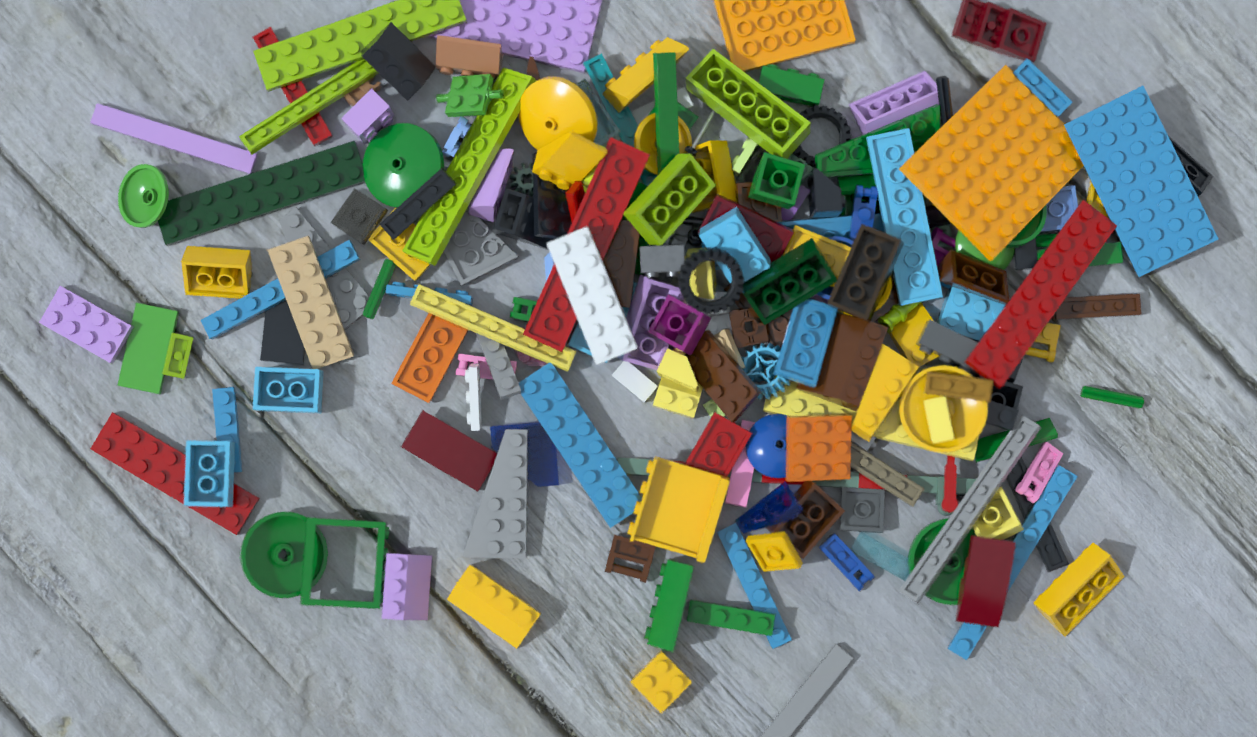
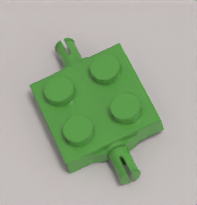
(469, 95)

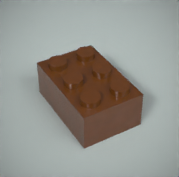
(813, 521)

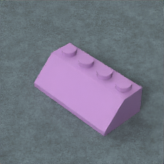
(895, 102)
(645, 305)

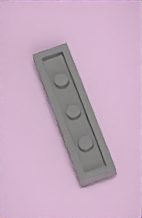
(499, 367)

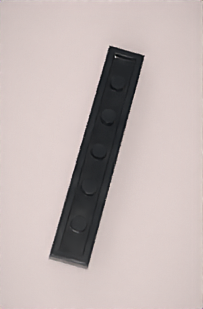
(1048, 545)

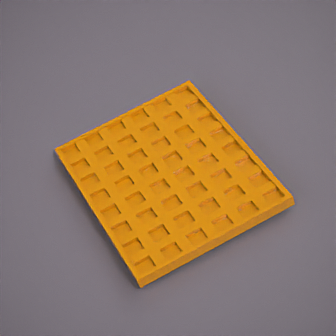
(995, 163)

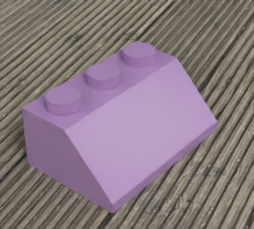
(490, 191)
(407, 586)

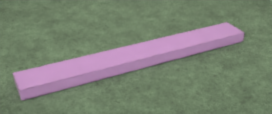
(173, 138)

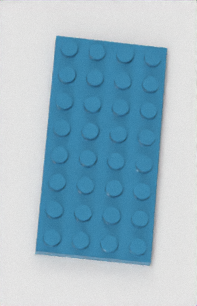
(1141, 181)

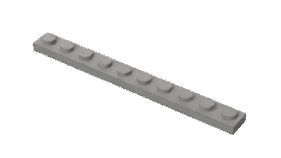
(969, 509)

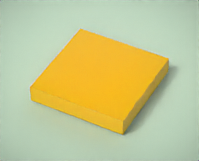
(774, 551)

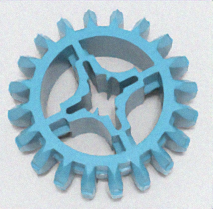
(757, 374)

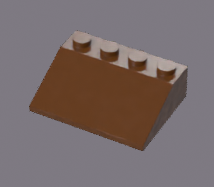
(848, 361)

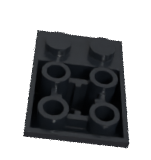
(516, 219)

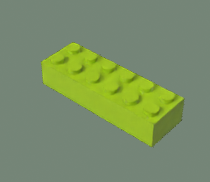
(747, 105)

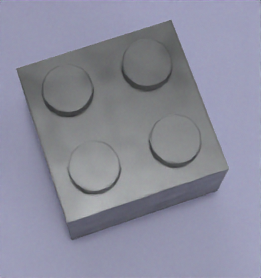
(661, 260)

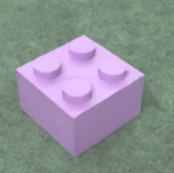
(368, 116)

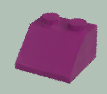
(679, 325)

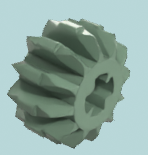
(518, 179)

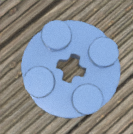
(453, 143)

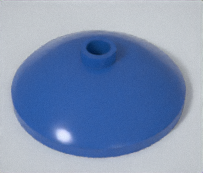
(762, 447)

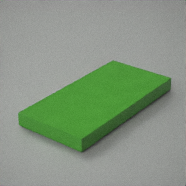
(147, 348)

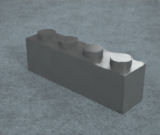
(947, 344)

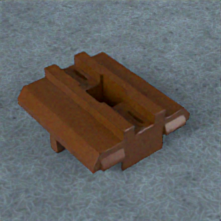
(744, 338)

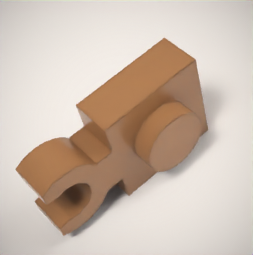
(356, 94)

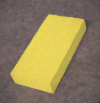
(939, 419)

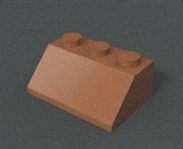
(468, 56)

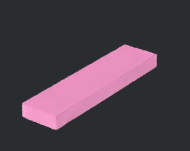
(740, 476)

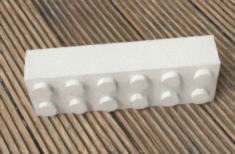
(592, 295)

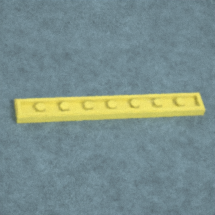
(489, 326)

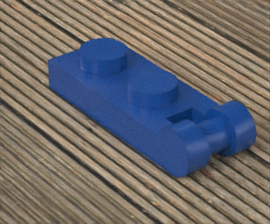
(863, 211)
(846, 561)

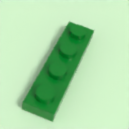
(731, 617)

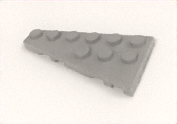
(475, 250)
(345, 290)
(502, 514)

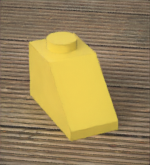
(677, 369)

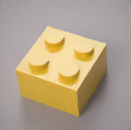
(661, 681)

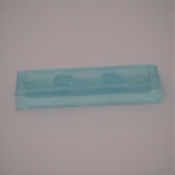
(881, 556)

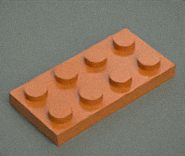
(429, 357)

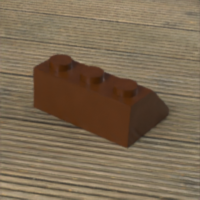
(974, 277)

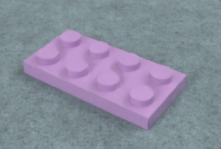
(86, 324)

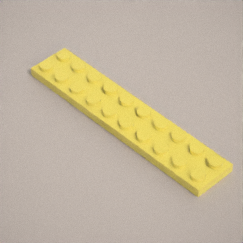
(798, 403)

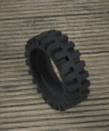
(828, 114)
(714, 305)

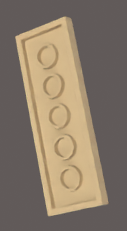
(310, 302)

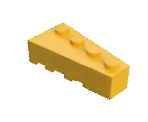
(883, 391)

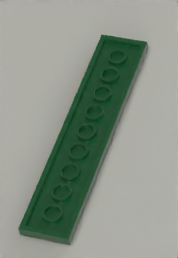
(261, 193)

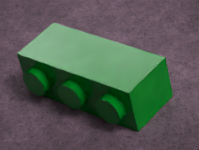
(792, 85)

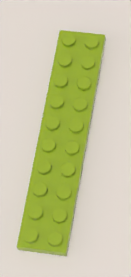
(345, 39)
(469, 168)

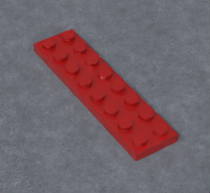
(164, 469)

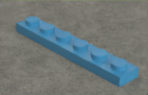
(752, 581)

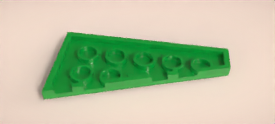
(853, 155)

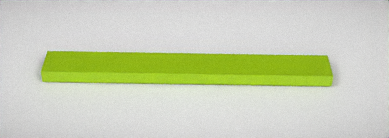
(307, 105)

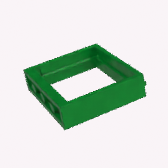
(383, 533)

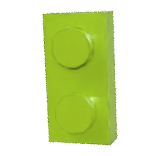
(177, 355)

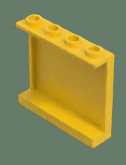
(678, 508)

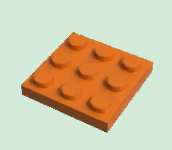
(818, 447)

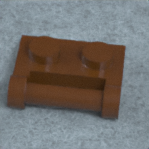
(631, 551)

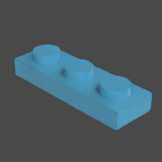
(1042, 87)

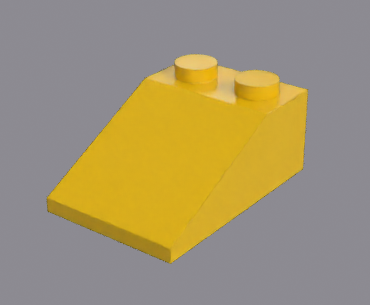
(567, 159)
(907, 333)

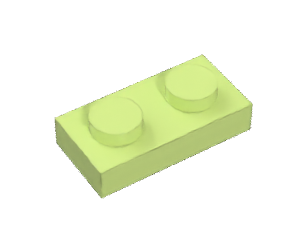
(740, 161)

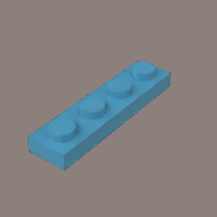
(398, 289)
(227, 420)

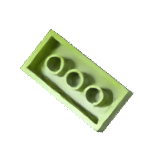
(669, 199)

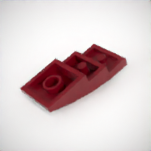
(999, 29)
(449, 450)
(985, 581)

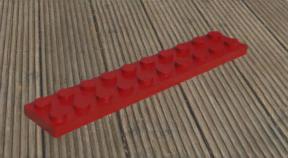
(602, 213)
(1040, 294)

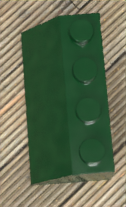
(789, 281)

